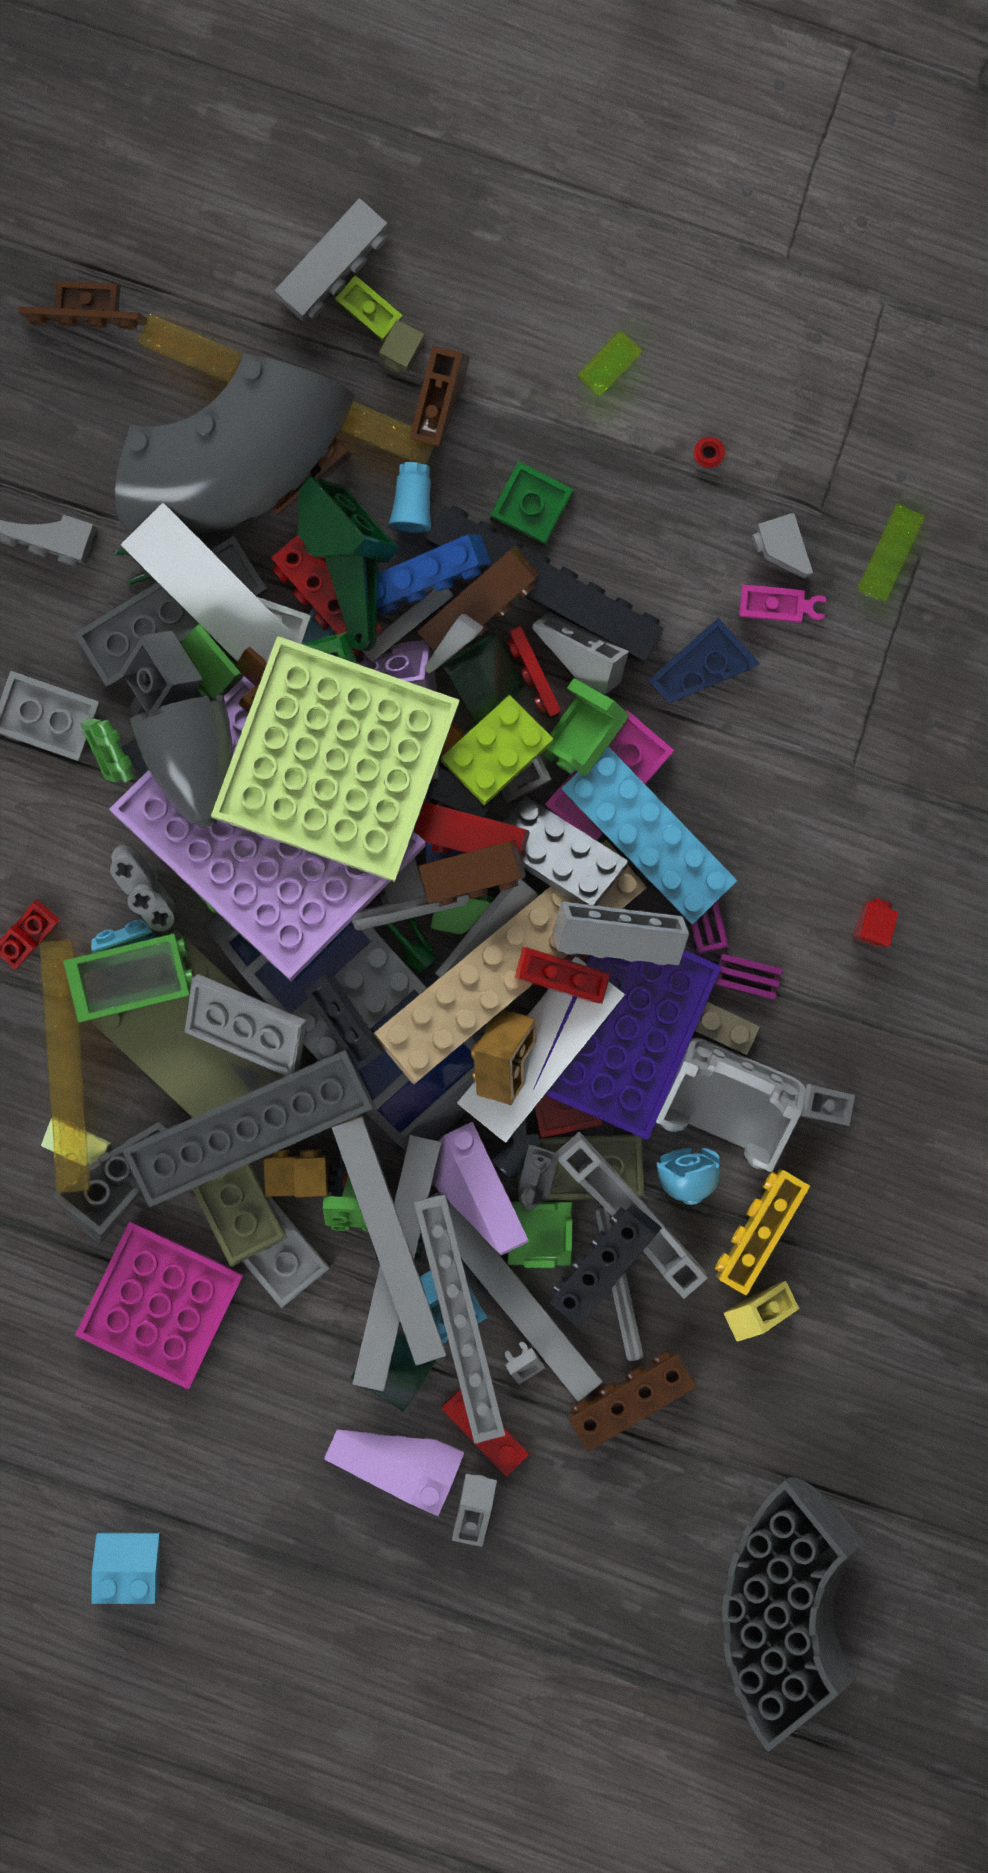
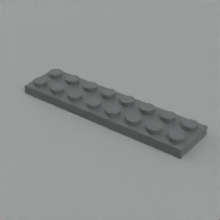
(248, 1128)

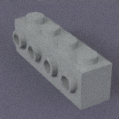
(332, 260)
(620, 933)

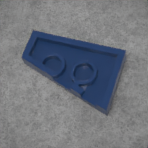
(703, 663)

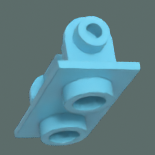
(132, 933)

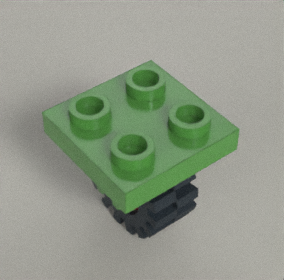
(342, 1208)

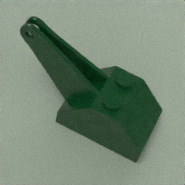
(353, 544)

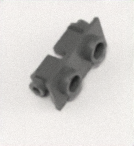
(537, 1176)

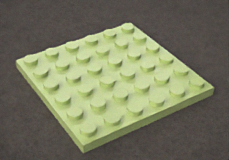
(335, 758)

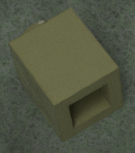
(401, 347)

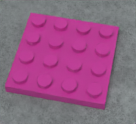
(159, 1304)

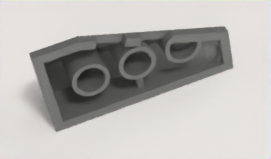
(110, 1193)

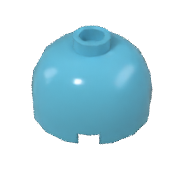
(689, 1175)

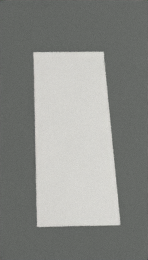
(204, 585)
(548, 1015)

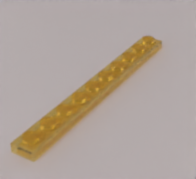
(223, 362)

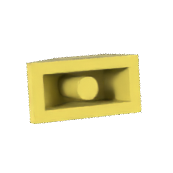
(761, 1311)

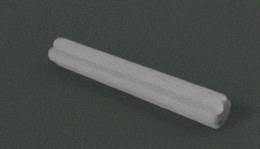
(401, 910)

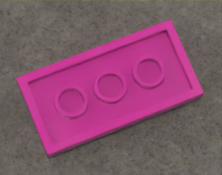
(637, 749)

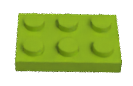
(496, 750)

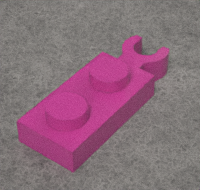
(777, 604)

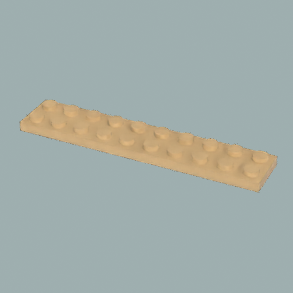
(482, 983)

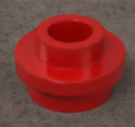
(713, 443)

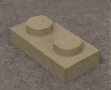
(727, 1028)

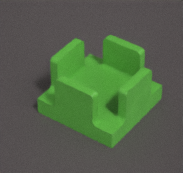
(548, 1234)

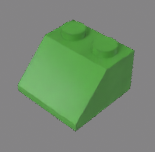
(213, 665)

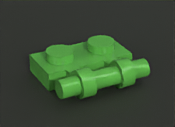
(107, 750)

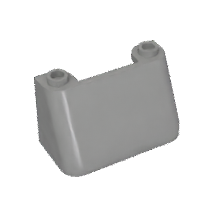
(734, 1101)

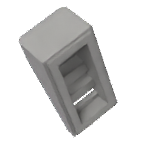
(459, 635)

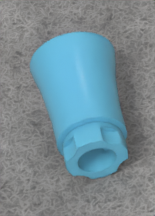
(412, 499)

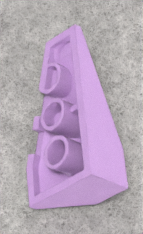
(475, 1189)
(403, 1466)

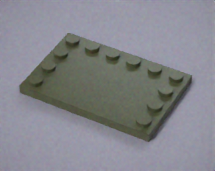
(181, 1064)

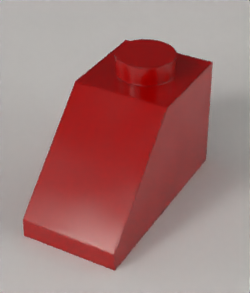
(876, 923)

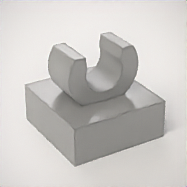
(524, 1365)

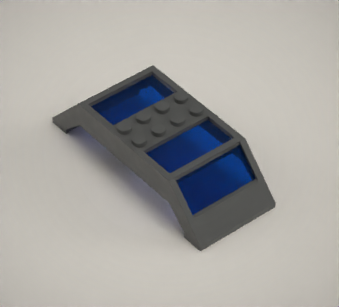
(379, 989)

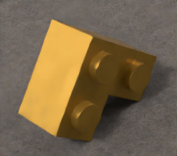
(501, 1056)
(297, 1175)

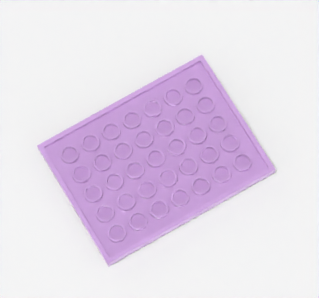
(267, 890)

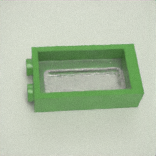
(129, 977)

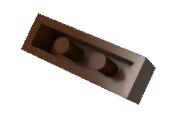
(472, 873)

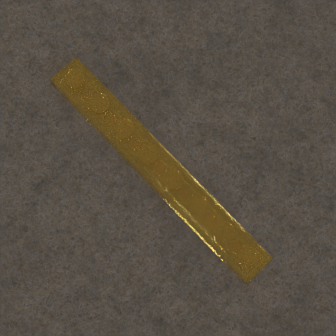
(64, 1070)

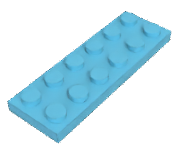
(650, 836)

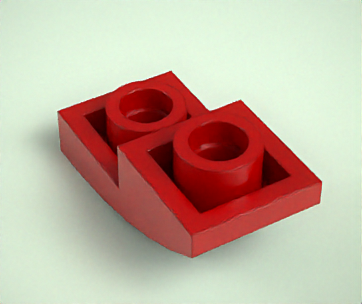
(27, 934)

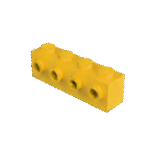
(762, 1231)

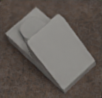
(827, 1105)

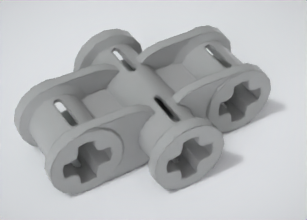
(142, 887)

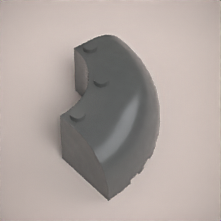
(234, 452)
(782, 1610)

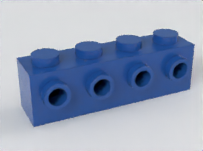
(431, 571)

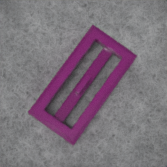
(720, 927)
(774, 983)

